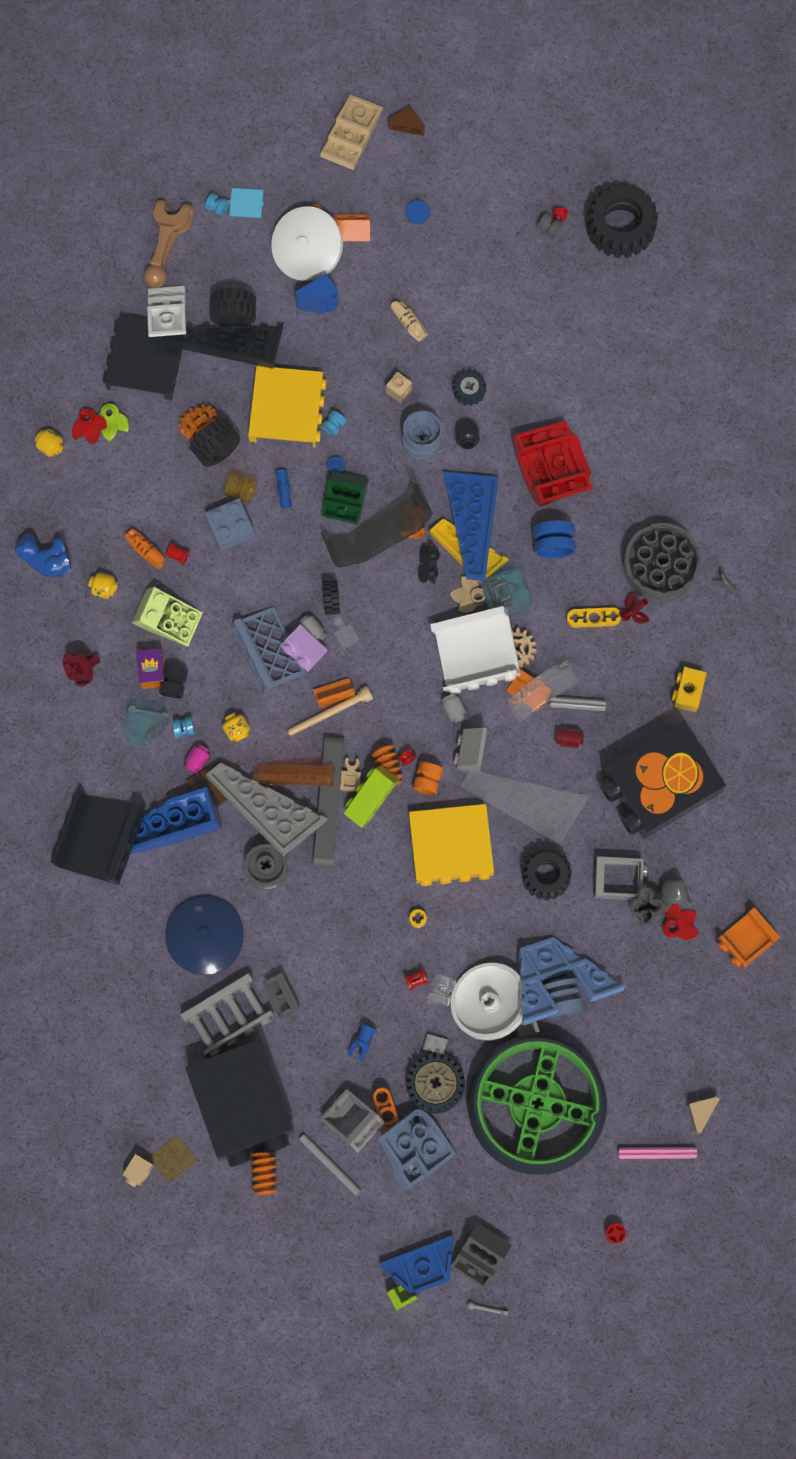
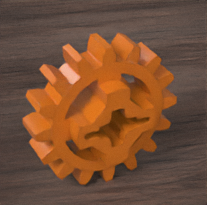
(196, 420)

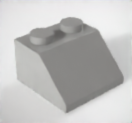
(471, 750)

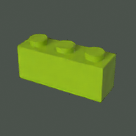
(370, 795)

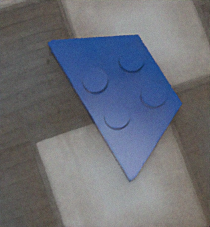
(422, 1267)

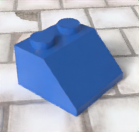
(318, 296)

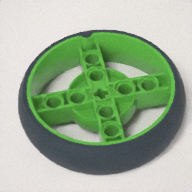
(592, 1118)

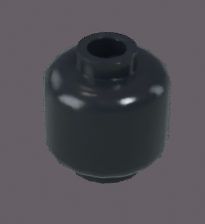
(467, 435)

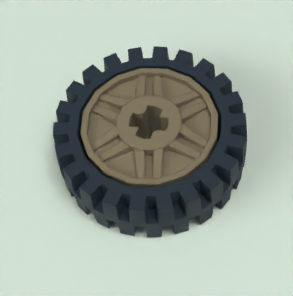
(449, 1076)

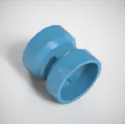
(216, 204)
(333, 424)
(187, 726)

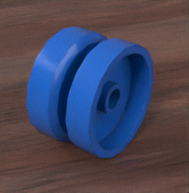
(554, 539)

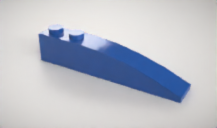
(178, 821)

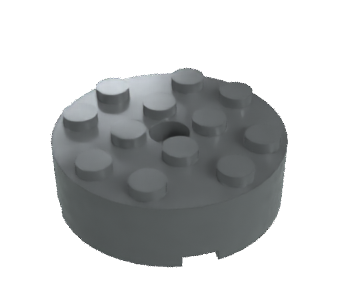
(667, 580)

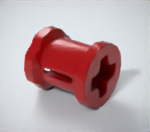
(178, 553)
(409, 978)

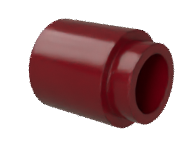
(569, 737)

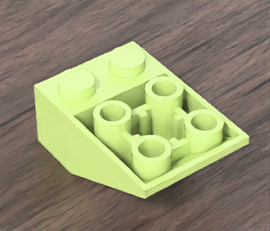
(167, 616)

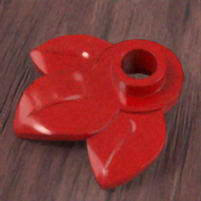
(89, 429)
(682, 921)

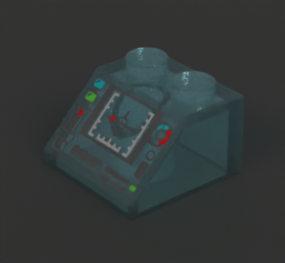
(507, 590)
(143, 728)

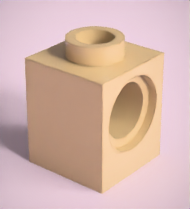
(399, 387)
(137, 1171)

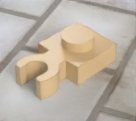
(350, 779)

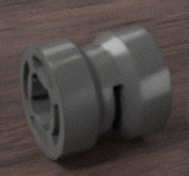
(549, 224)

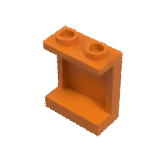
(747, 939)

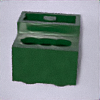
(345, 497)

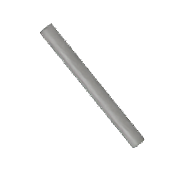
(330, 1165)

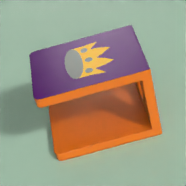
(150, 668)

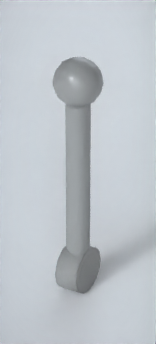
(132, 709)
(471, 1305)

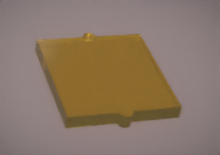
(173, 1159)

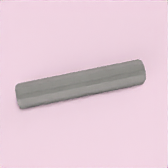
(578, 703)

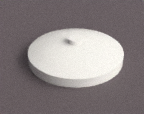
(307, 243)
(487, 1001)

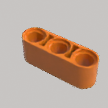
(387, 1106)

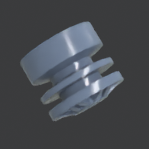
(423, 425)
(562, 995)

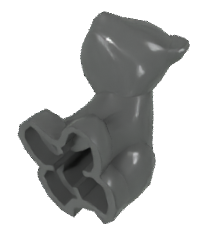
(652, 906)

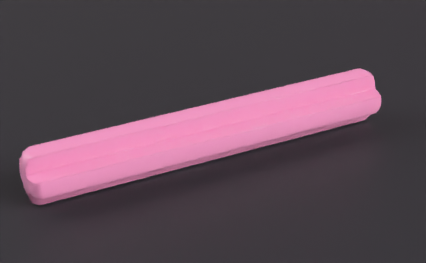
(657, 1152)

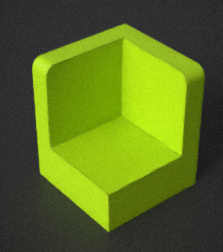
(400, 1297)

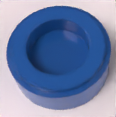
(336, 464)

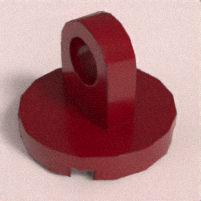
(79, 667)

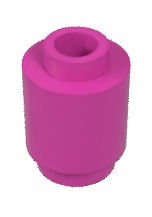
(196, 759)

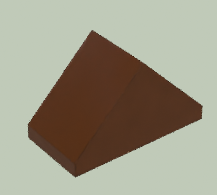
(407, 122)

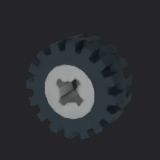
(467, 394)

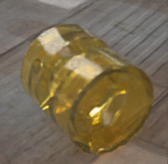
(240, 487)

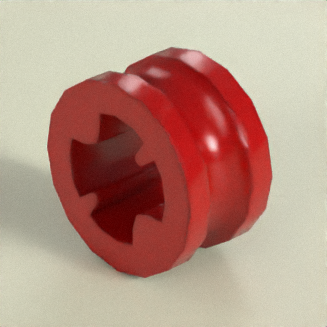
(407, 757)

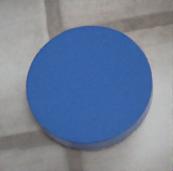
(417, 212)

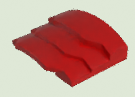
(552, 463)

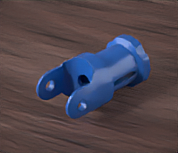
(362, 1040)

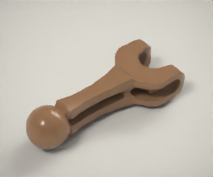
(170, 228)

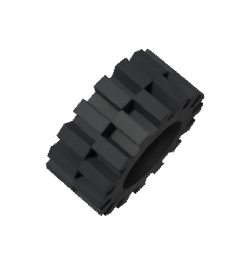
(331, 597)

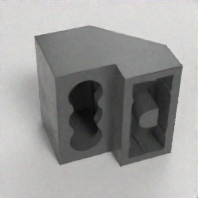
(481, 1256)

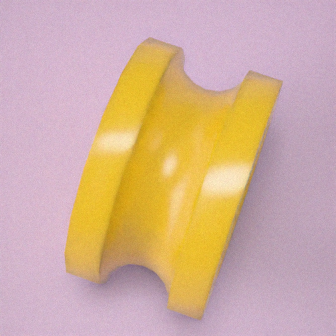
(413, 914)

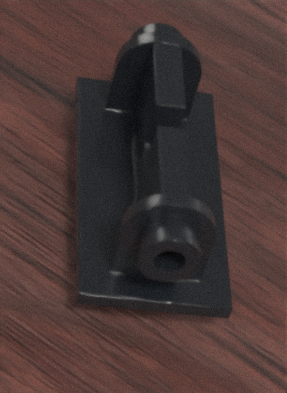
(428, 554)

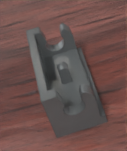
(281, 996)

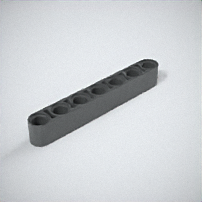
(328, 805)

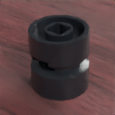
(173, 682)

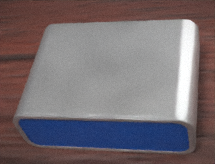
(435, 1044)

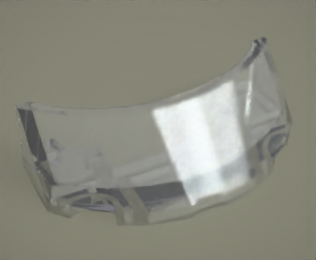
(542, 689)

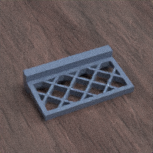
(252, 651)

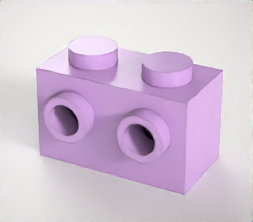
(303, 648)

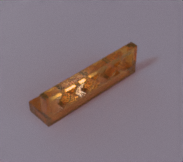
(295, 775)

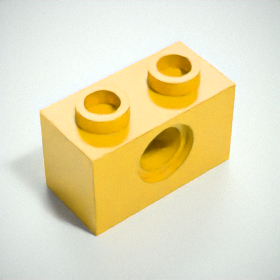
(695, 680)

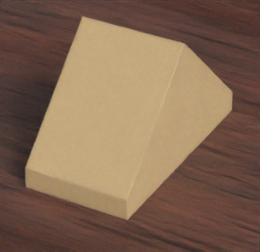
(701, 1112)

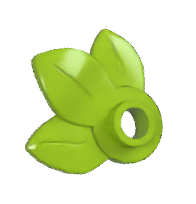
(114, 422)

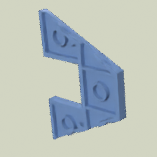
(549, 960)

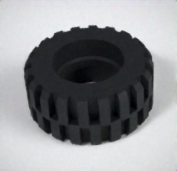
(622, 199)

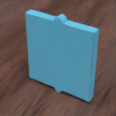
(246, 202)

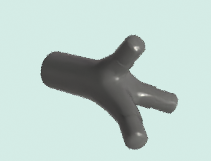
(725, 582)

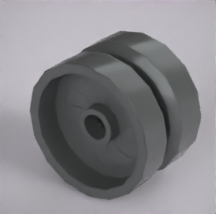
(263, 856)

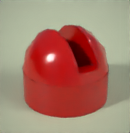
(560, 211)

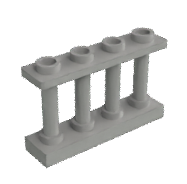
(210, 1005)

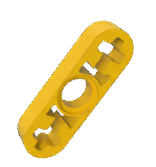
(608, 621)

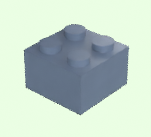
(229, 525)

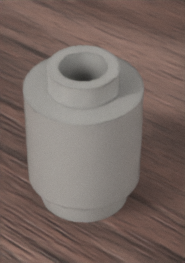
(313, 627)
(454, 708)

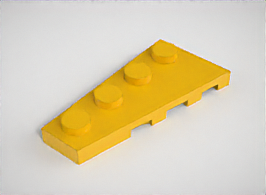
(446, 535)

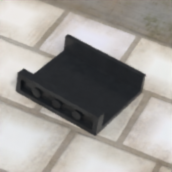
(141, 360)
(97, 838)

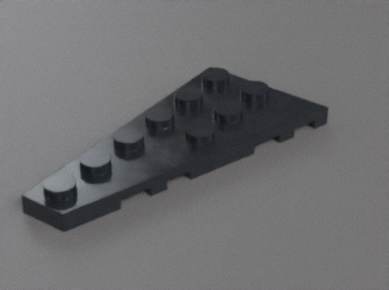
(232, 342)

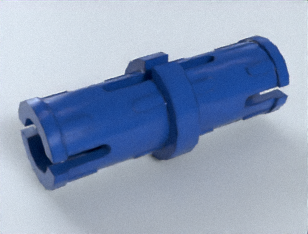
(283, 488)

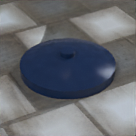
(204, 935)

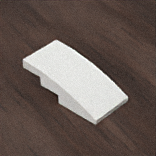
(166, 311)

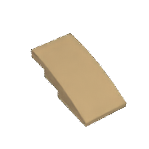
(351, 132)

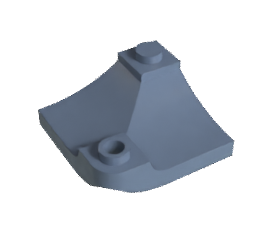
(415, 1148)

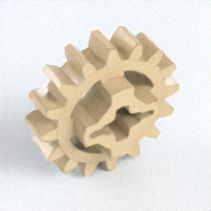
(522, 643)

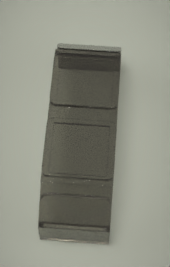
(380, 532)

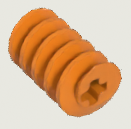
(384, 757)
(264, 1173)

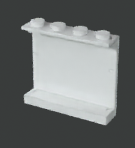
(476, 650)

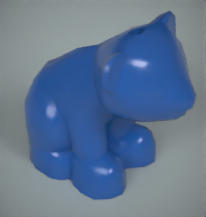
(48, 562)

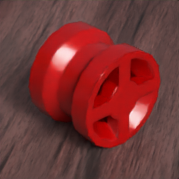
(615, 1231)

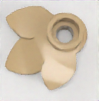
(466, 595)

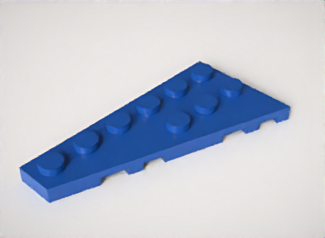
(472, 509)

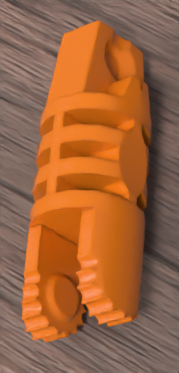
(145, 548)

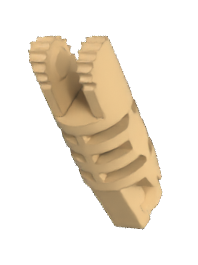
(409, 320)

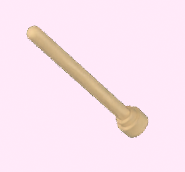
(363, 695)

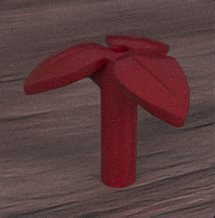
(633, 609)

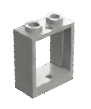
(614, 861)
(363, 1131)

